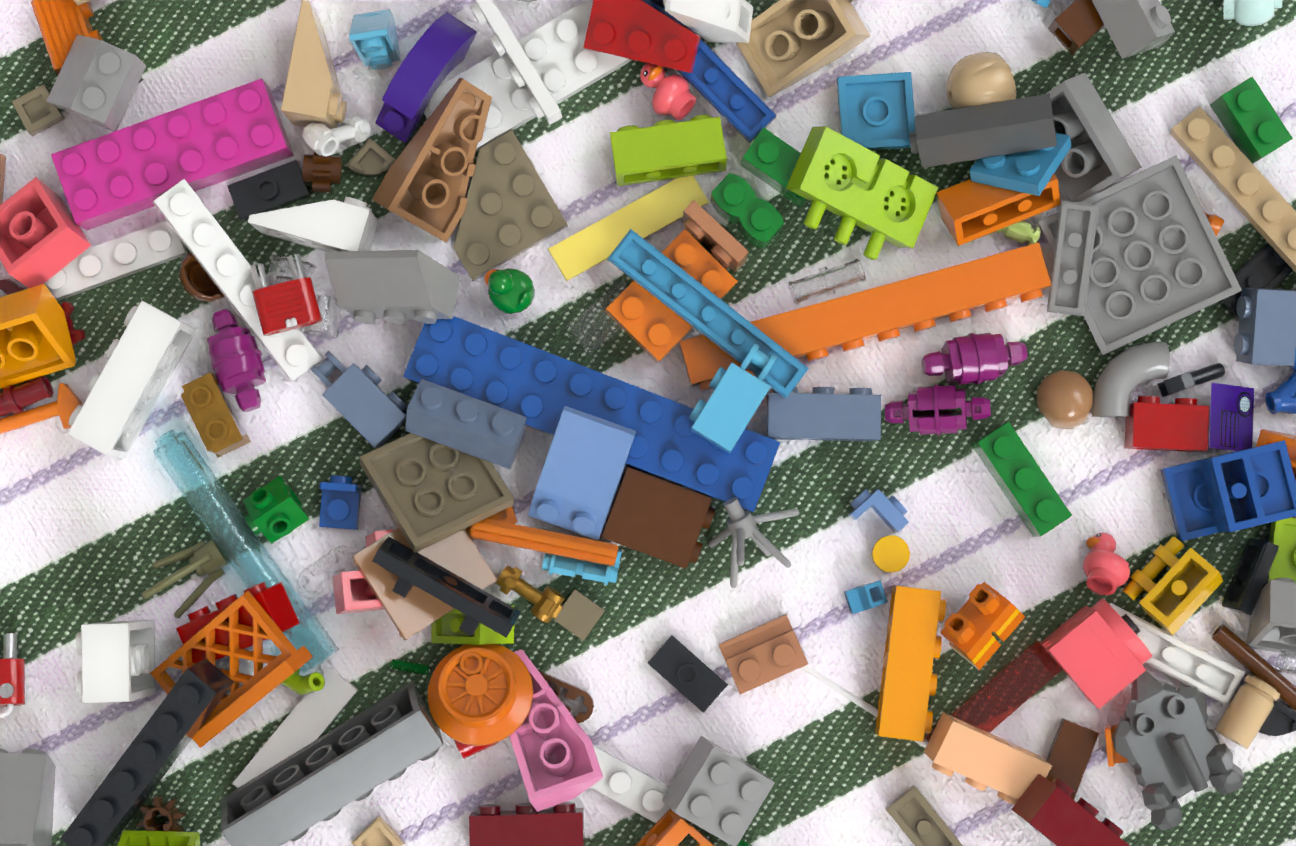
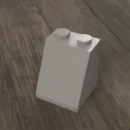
(26, 798)

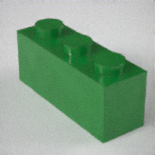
(1021, 480)

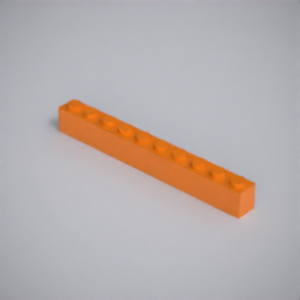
(886, 310)

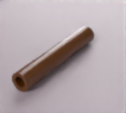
(1255, 663)

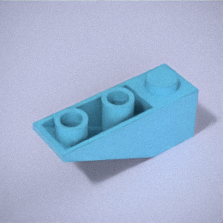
(375, 39)

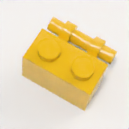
(1180, 589)

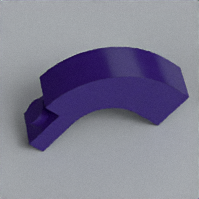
(421, 73)

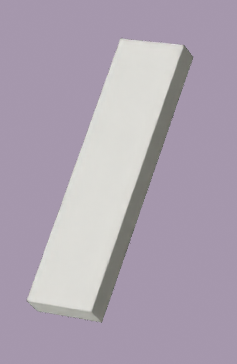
(1186, 661)
(302, 725)

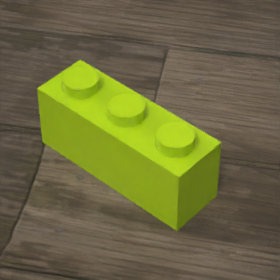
(668, 150)

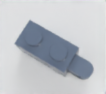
(362, 400)

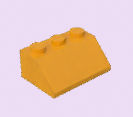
(32, 336)

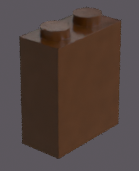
(659, 518)

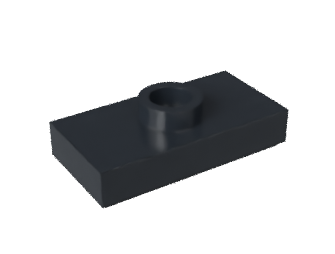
(269, 190)
(1250, 576)
(687, 673)

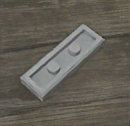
(1073, 258)

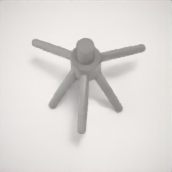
(742, 526)

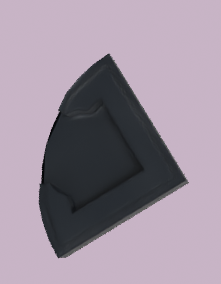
(1279, 721)

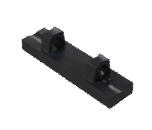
(445, 586)

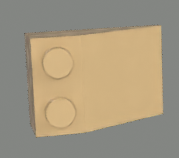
(799, 39)
(312, 83)

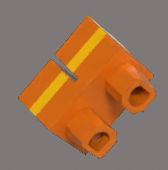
(978, 618)

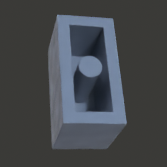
(1266, 327)

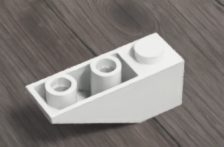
(714, 19)

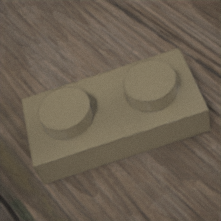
(920, 820)

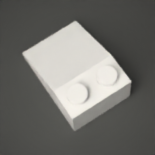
(322, 225)

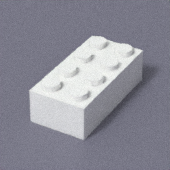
(131, 380)

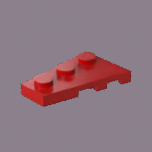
(641, 34)

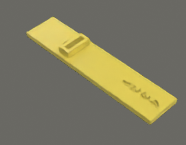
(642, 216)

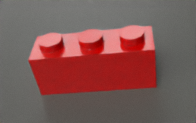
(272, 600)

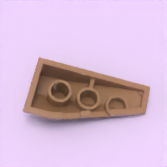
(434, 169)

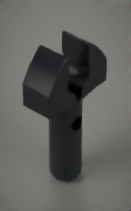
(1191, 379)

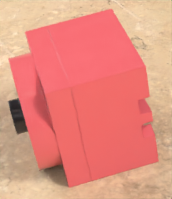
(1098, 651)

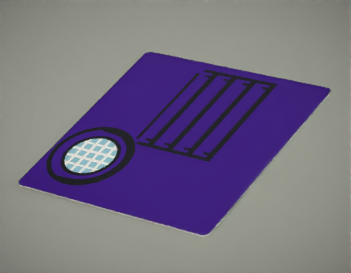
(1231, 417)

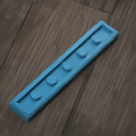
(704, 310)

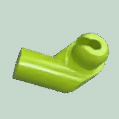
(304, 684)

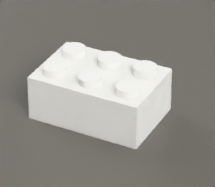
(116, 661)

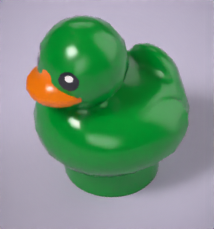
(510, 290)

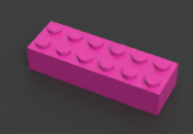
(192, 143)

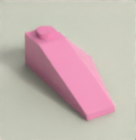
(552, 748)

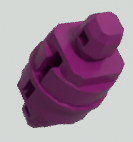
(974, 358)
(236, 360)
(937, 421)

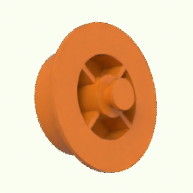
(480, 694)

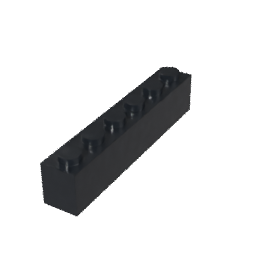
(149, 756)

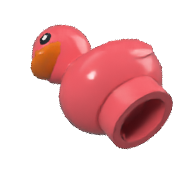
(671, 92)
(1103, 567)

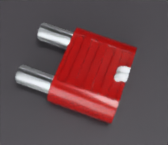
(285, 304)

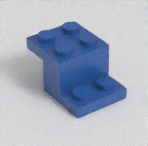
(1231, 491)

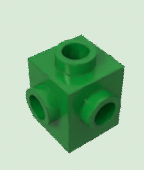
(274, 510)

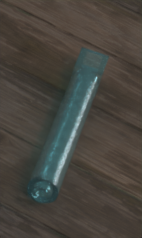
(236, 538)

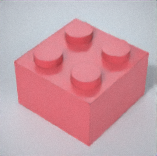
(38, 234)

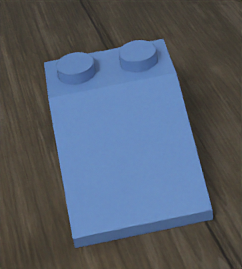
(581, 473)

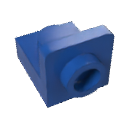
(340, 503)

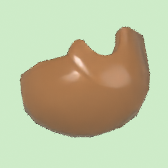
(1065, 399)

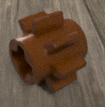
(321, 171)
(165, 809)

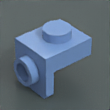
(889, 510)

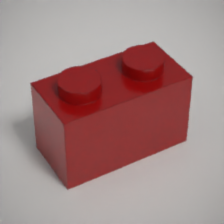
(1167, 426)

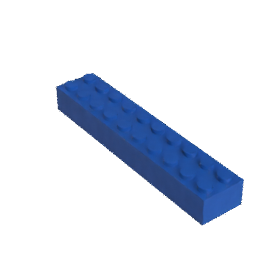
(541, 384)

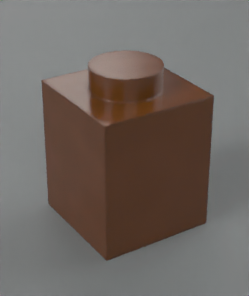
(1077, 25)

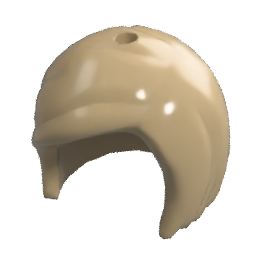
(980, 80)

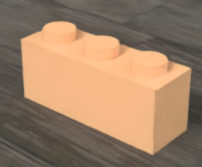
(983, 758)

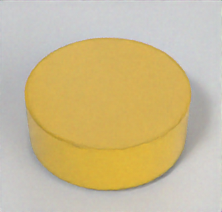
(890, 553)

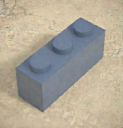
(824, 415)
(465, 423)

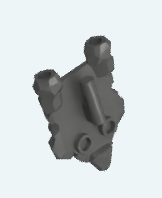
(1172, 748)

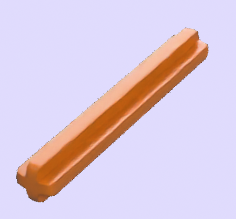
(545, 541)

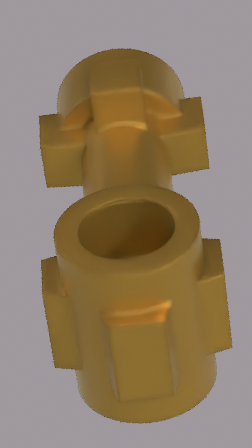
(546, 603)

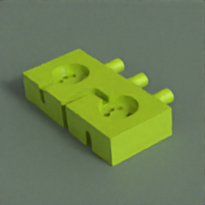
(860, 190)

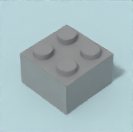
(718, 791)

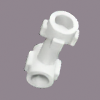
(326, 140)

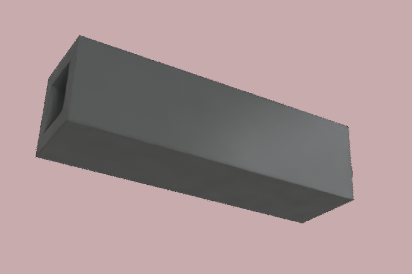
(984, 131)

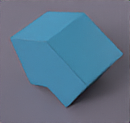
(865, 597)

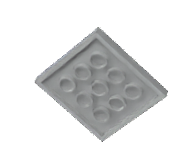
(1150, 256)

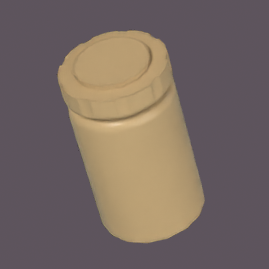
(1247, 711)

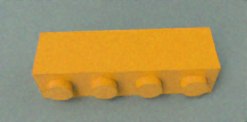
(909, 662)

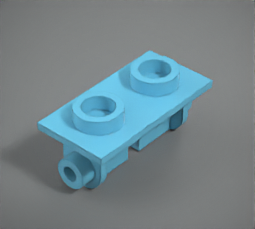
(588, 570)

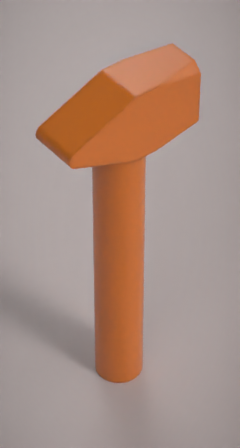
(63, 407)

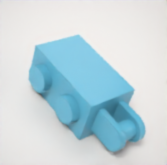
(733, 401)

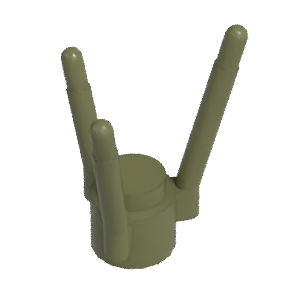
(206, 560)

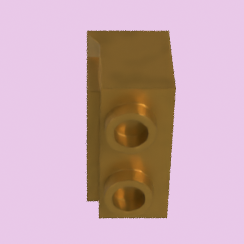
(212, 416)

